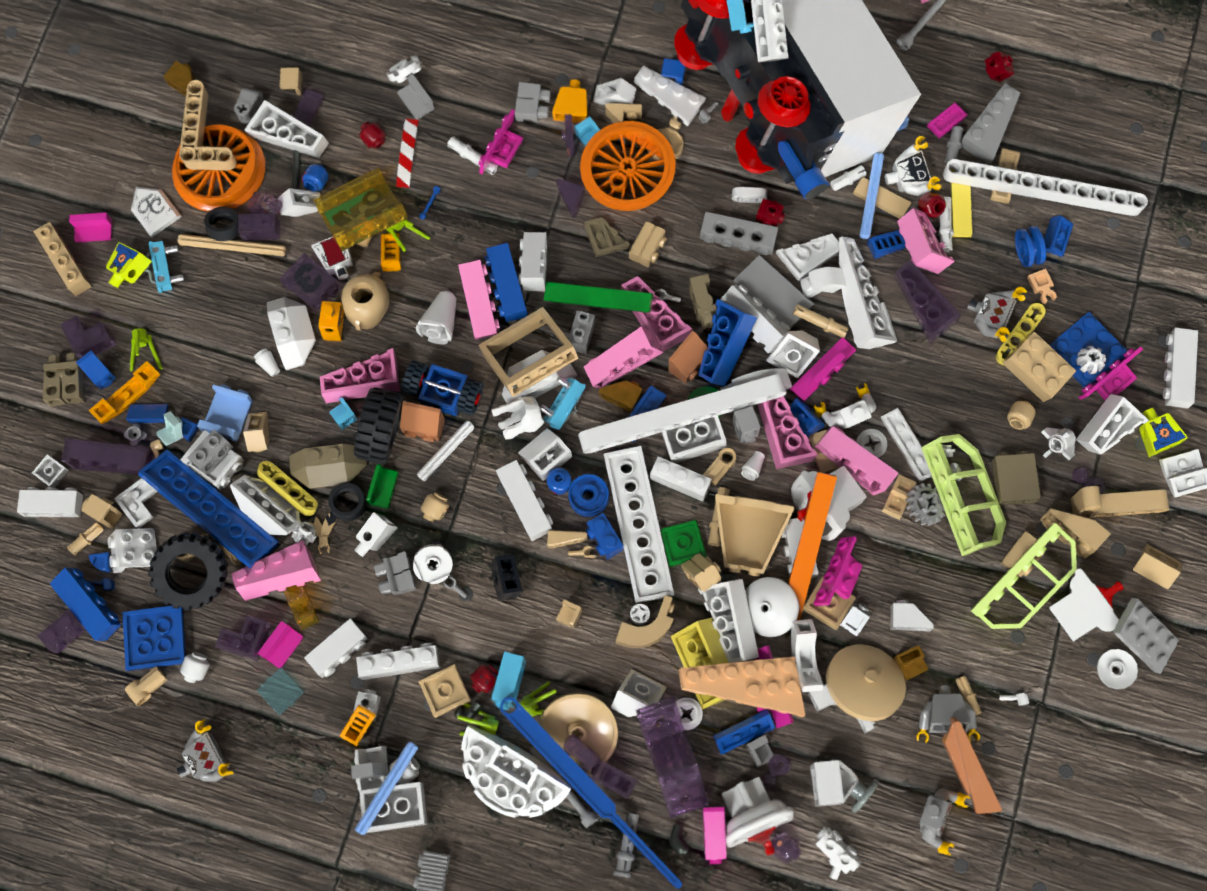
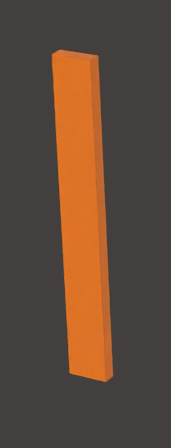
(811, 536)

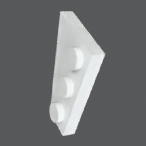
(809, 256)

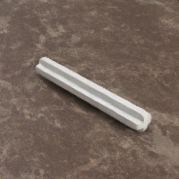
(445, 450)

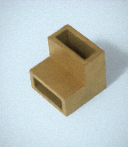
(911, 662)

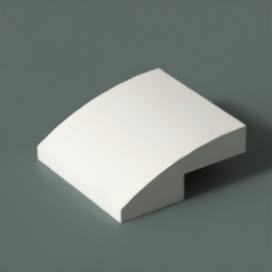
(1184, 472)

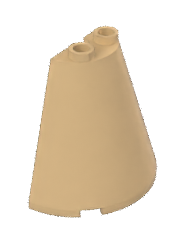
(750, 531)

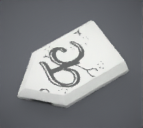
(153, 209)

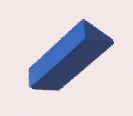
(1057, 235)
(147, 413)
(807, 419)

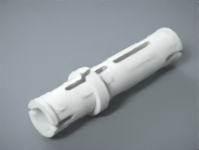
(467, 152)
(946, 231)

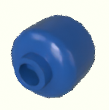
(315, 177)
(560, 487)

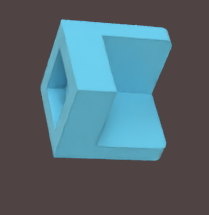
(586, 130)
(343, 415)

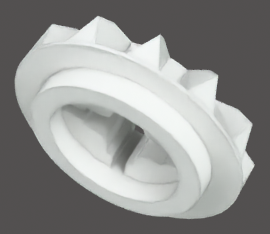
(876, 437)
(696, 713)

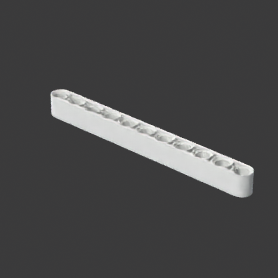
(1053, 186)
(682, 413)

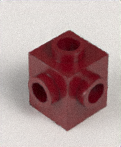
(999, 66)
(770, 213)

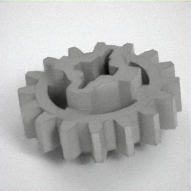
(925, 504)

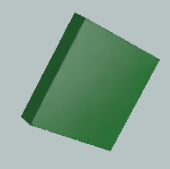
(682, 542)

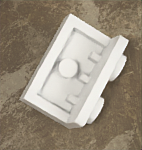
(370, 755)

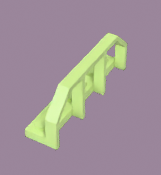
(951, 497)
(1024, 563)

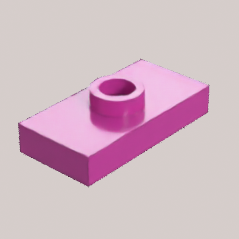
(946, 120)

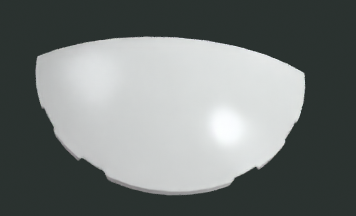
(509, 777)

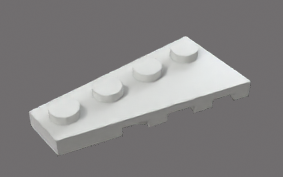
(679, 99)

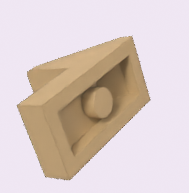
(619, 112)

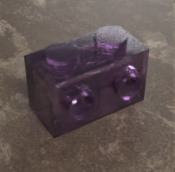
(61, 632)

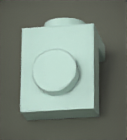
(172, 431)

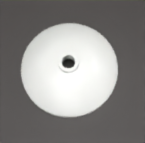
(781, 603)

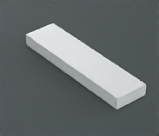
(907, 443)

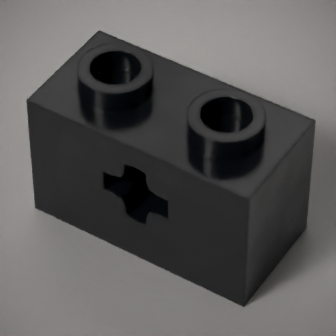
(506, 577)

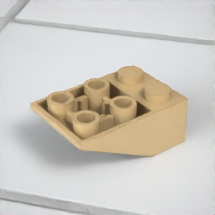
(1084, 531)

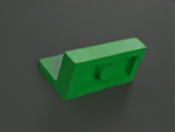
(382, 487)

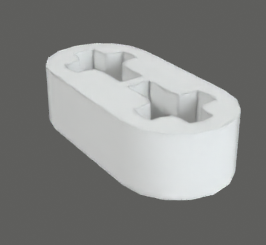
(749, 194)

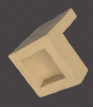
(291, 79)
(569, 614)

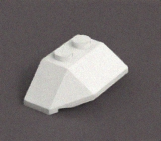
(291, 331)
(544, 385)
(265, 506)

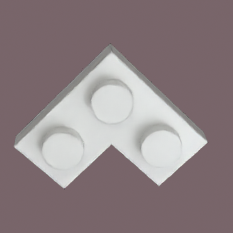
(132, 502)

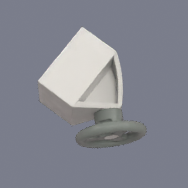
(835, 782)

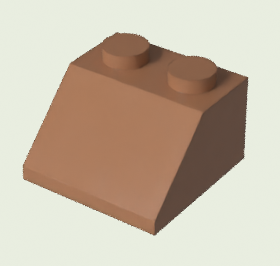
(687, 358)
(421, 421)

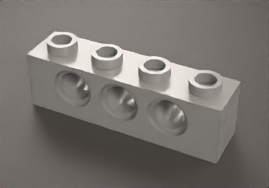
(746, 228)

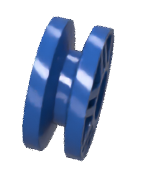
(1030, 246)
(583, 485)

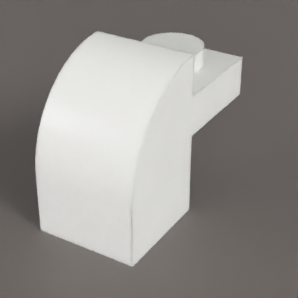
(823, 279)

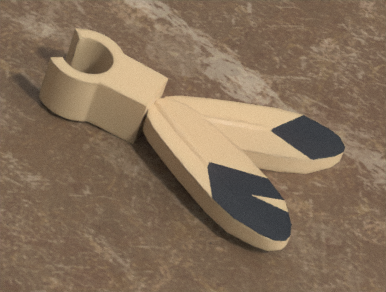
(323, 531)

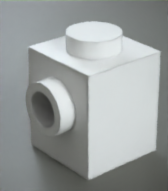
(368, 700)

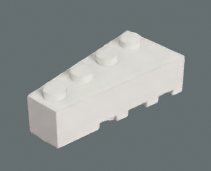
(281, 129)
(766, 328)
(732, 619)

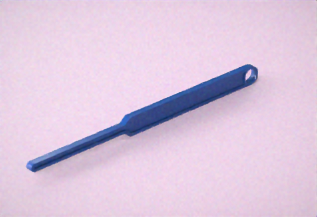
(579, 780)

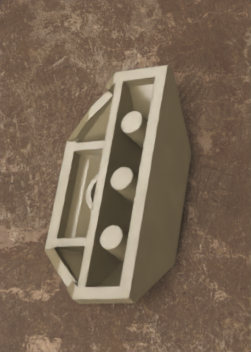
(326, 465)

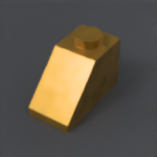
(179, 77)
(622, 394)

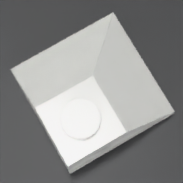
(795, 352)
(637, 692)

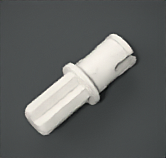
(847, 178)

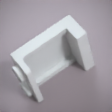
(222, 472)

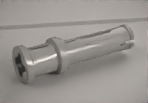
(625, 855)

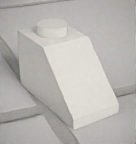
(614, 92)
(298, 202)
(908, 617)

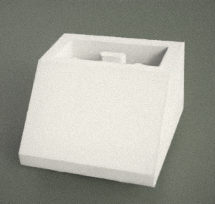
(545, 453)

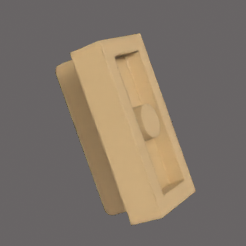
(1158, 566)

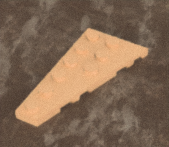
(755, 683)

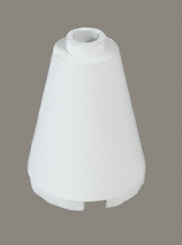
(439, 319)

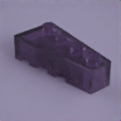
(926, 302)
(105, 457)

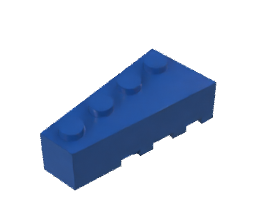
(726, 342)

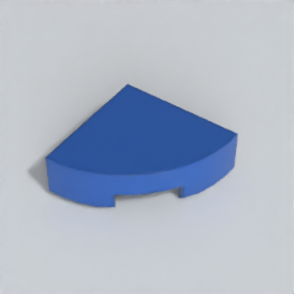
(188, 429)
(101, 561)

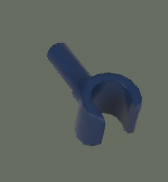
(108, 584)

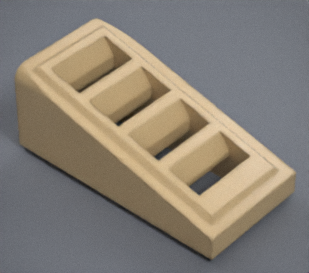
(564, 538)

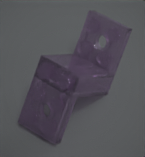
(672, 757)

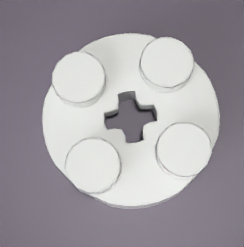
(403, 68)
(436, 553)

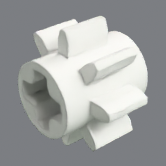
(304, 532)

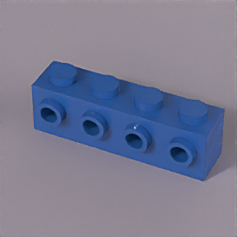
(506, 281)
(85, 603)

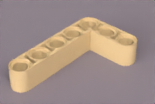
(196, 133)
(1092, 504)

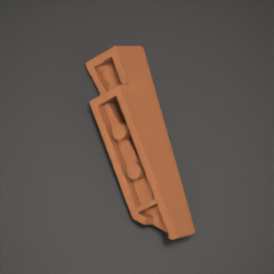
(969, 769)

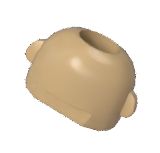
(366, 314)

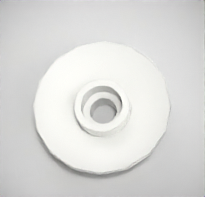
(1126, 669)

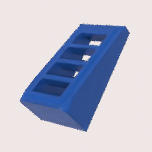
(877, 253)

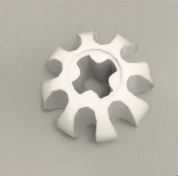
(1091, 359)

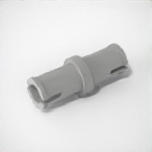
(954, 144)

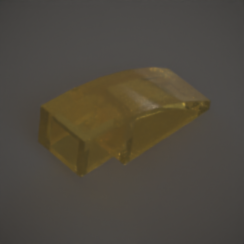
(301, 606)

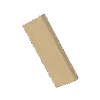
(1009, 160)
(885, 199)

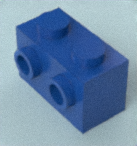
(605, 536)

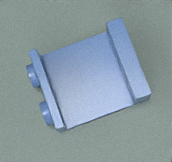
(227, 412)

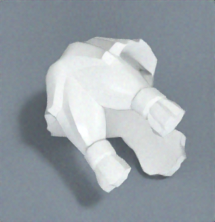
(523, 409)

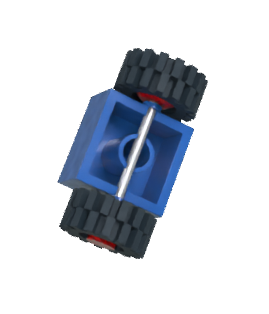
(442, 388)

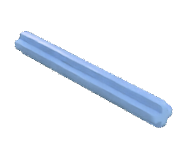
(871, 195)
(386, 788)

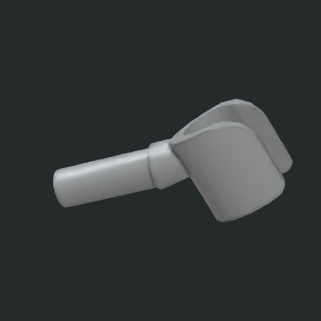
(704, 113)
(454, 586)

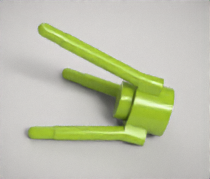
(399, 226)
(138, 340)
(530, 704)
(489, 724)

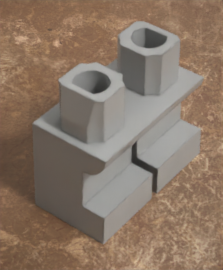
(529, 101)
(582, 331)
(398, 574)

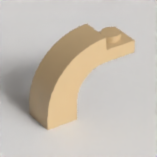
(645, 636)

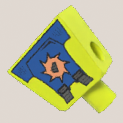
(126, 265)
(1160, 432)

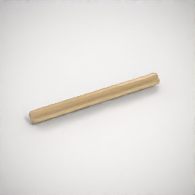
(232, 245)

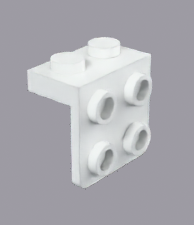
(131, 548)

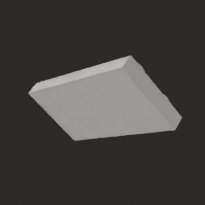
(772, 290)
(1145, 635)

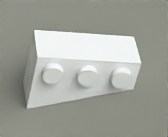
(533, 261)
(1110, 424)

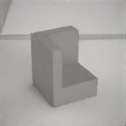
(760, 751)

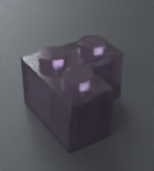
(84, 340)
(247, 642)

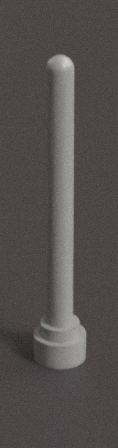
(906, 39)
(587, 816)

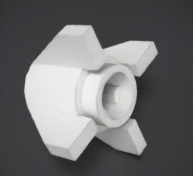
(1060, 441)

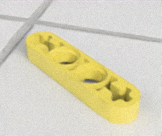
(1019, 332)
(289, 486)

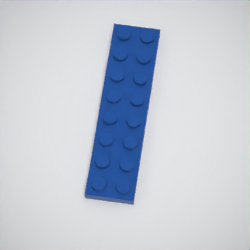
(208, 508)

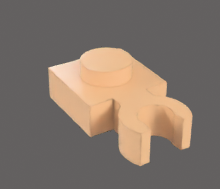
(1041, 282)

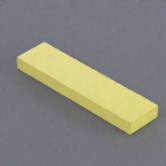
(961, 209)

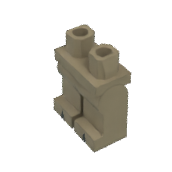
(702, 301)
(63, 381)

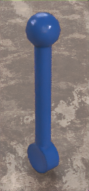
(436, 190)

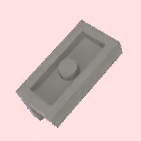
(416, 98)

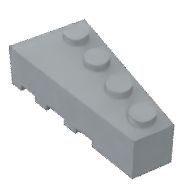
(987, 131)

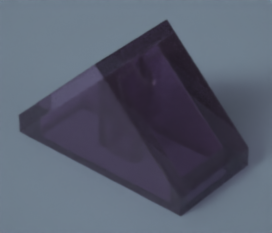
(571, 194)

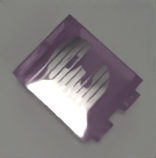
(310, 282)

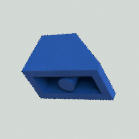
(96, 370)

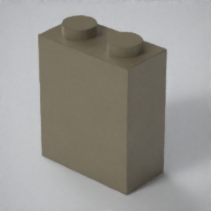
(1016, 478)

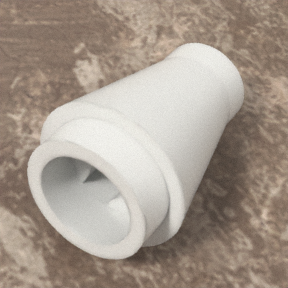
(266, 361)
(752, 467)

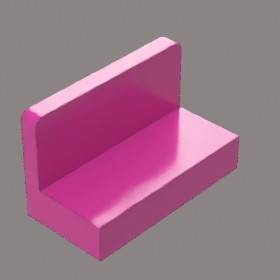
(91, 227)
(280, 645)

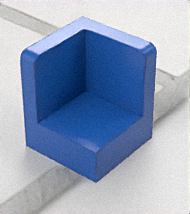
(673, 69)

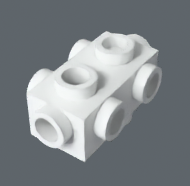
(840, 855)

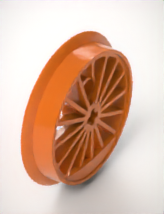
(642, 135)
(244, 186)

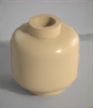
(1021, 415)

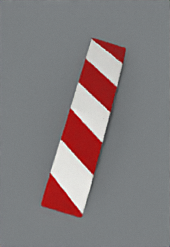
(406, 153)

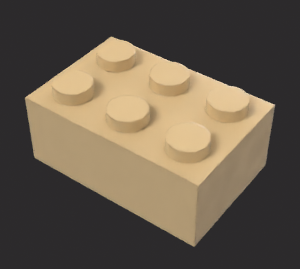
(1039, 366)

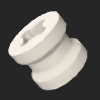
(639, 611)

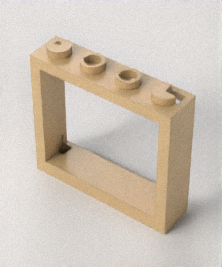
(537, 370)

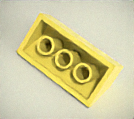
(700, 647)

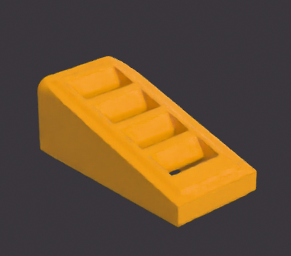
(393, 262)
(351, 735)

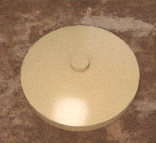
(865, 682)
(584, 717)

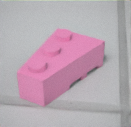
(922, 243)

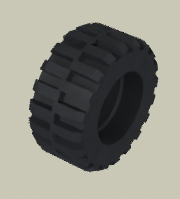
(378, 425)
(177, 594)

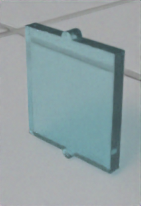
(280, 691)

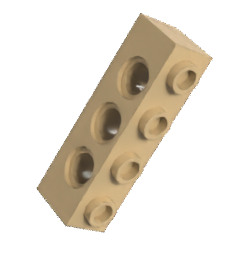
(62, 259)

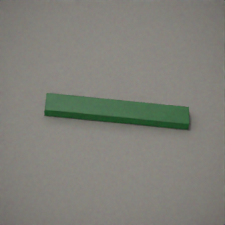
(598, 297)

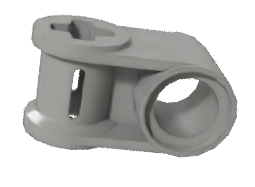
(248, 104)

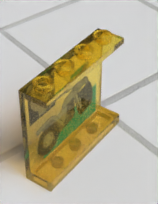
(360, 209)

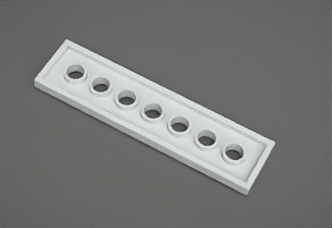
(630, 534)

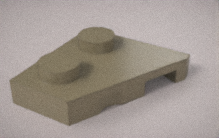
(603, 237)

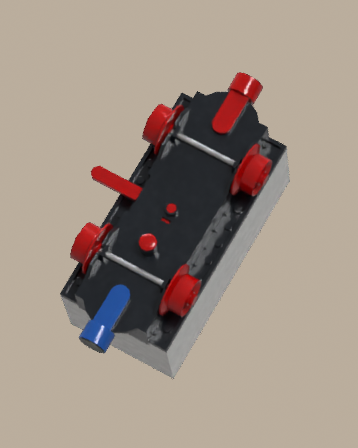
(818, 108)

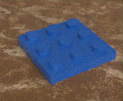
(1085, 333)
(153, 638)

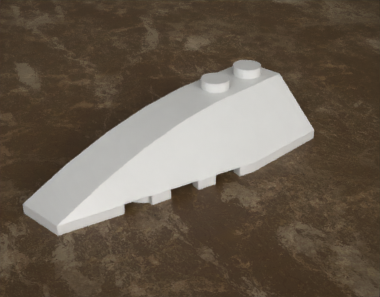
(865, 313)

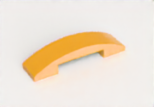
(126, 395)

